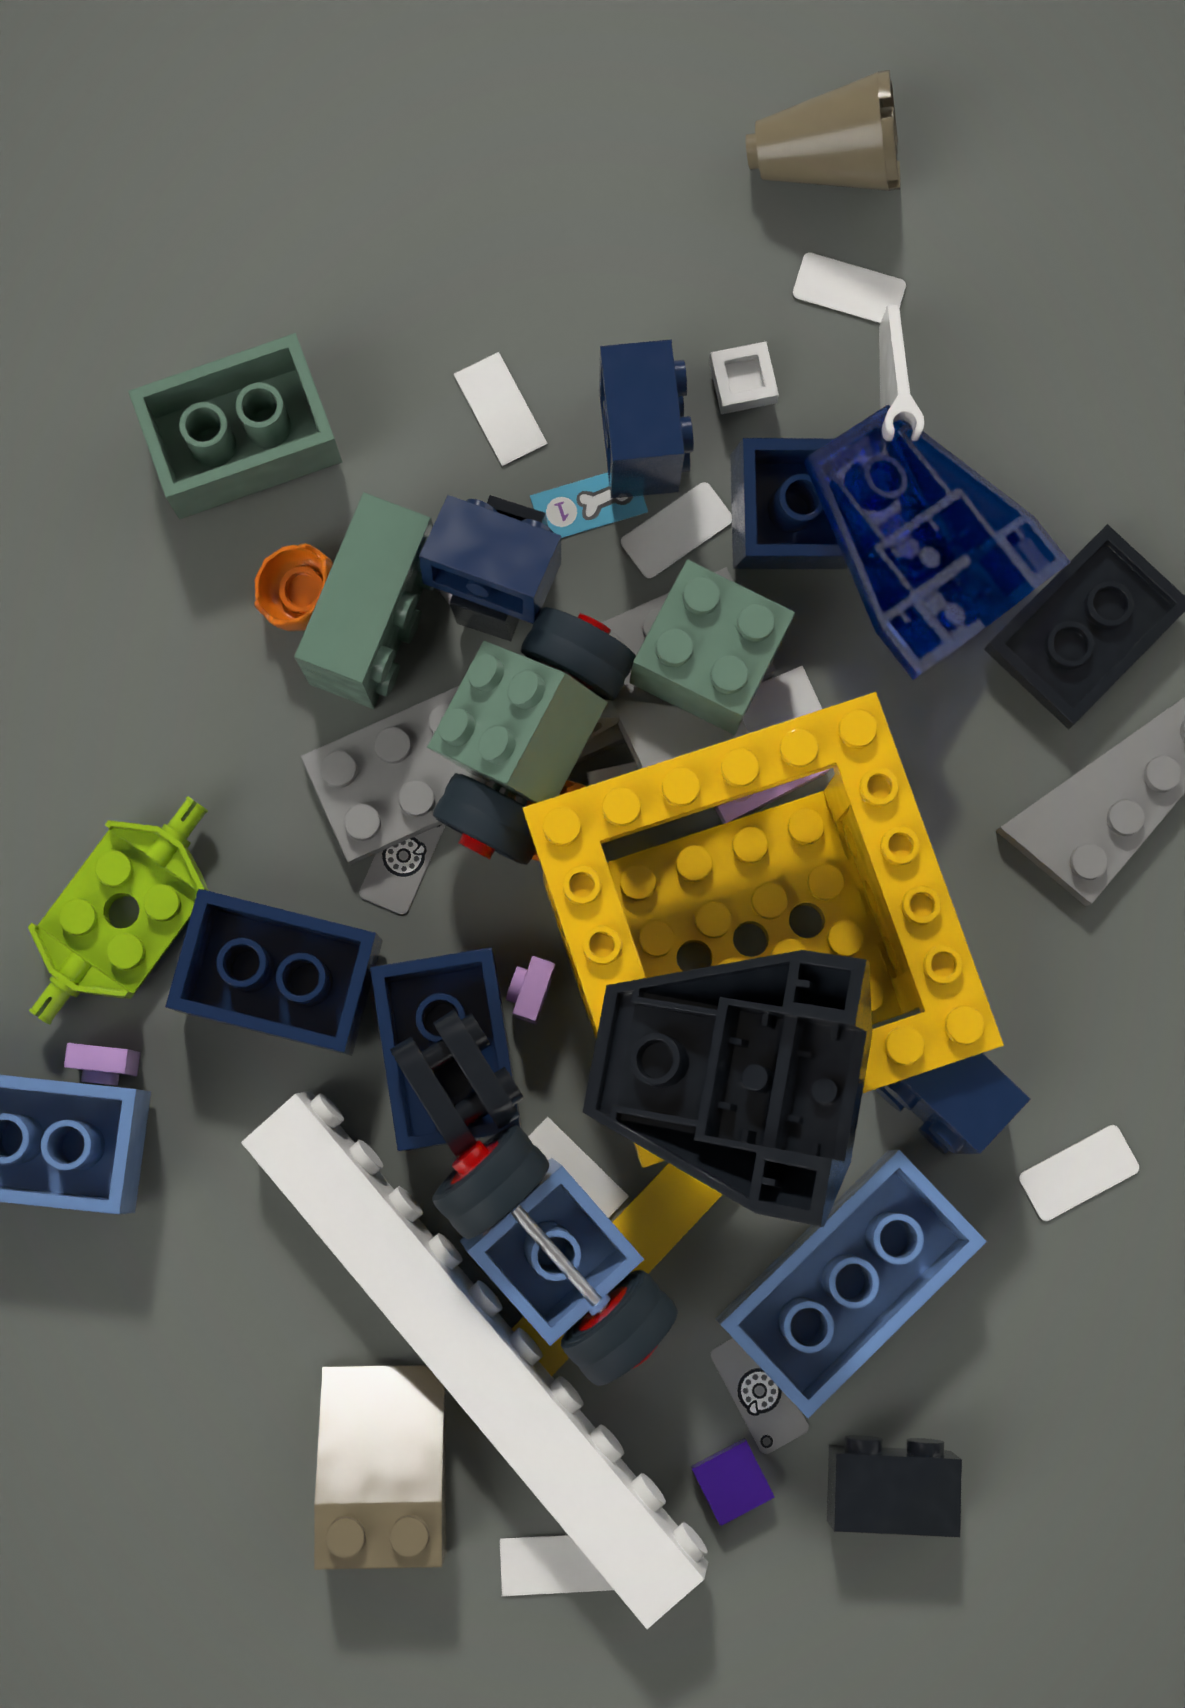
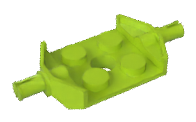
(77, 934)

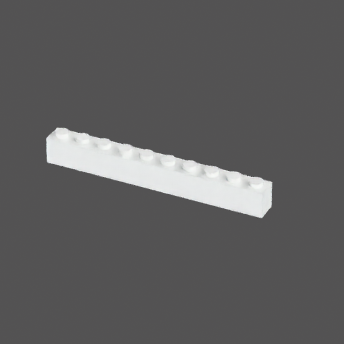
(479, 1357)

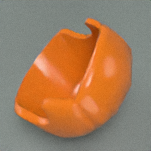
(291, 585)

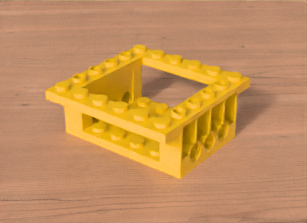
(844, 851)

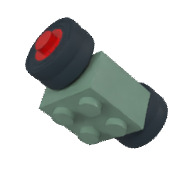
(524, 727)

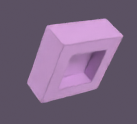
(530, 989)
(101, 1063)

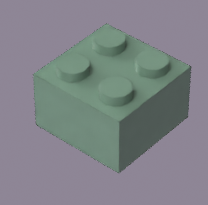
(710, 647)

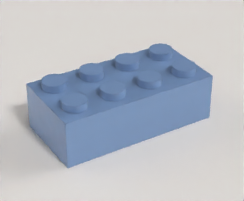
(71, 1144)
(851, 1281)

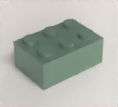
(235, 426)
(367, 604)

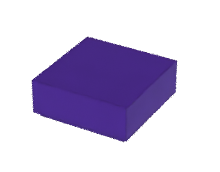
(732, 1482)

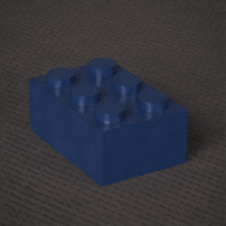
(274, 972)
(407, 1004)

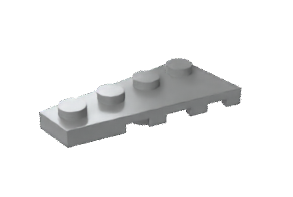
(1106, 810)

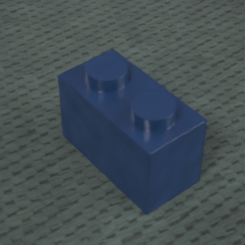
(491, 558)

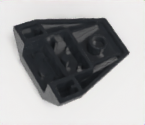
(741, 1075)

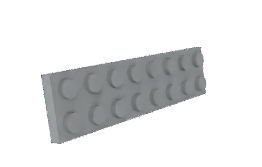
(385, 780)

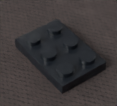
(1087, 626)

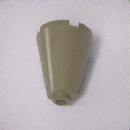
(832, 139)

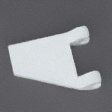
(894, 377)

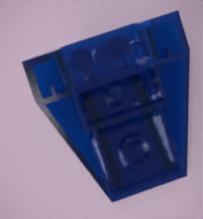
(927, 539)

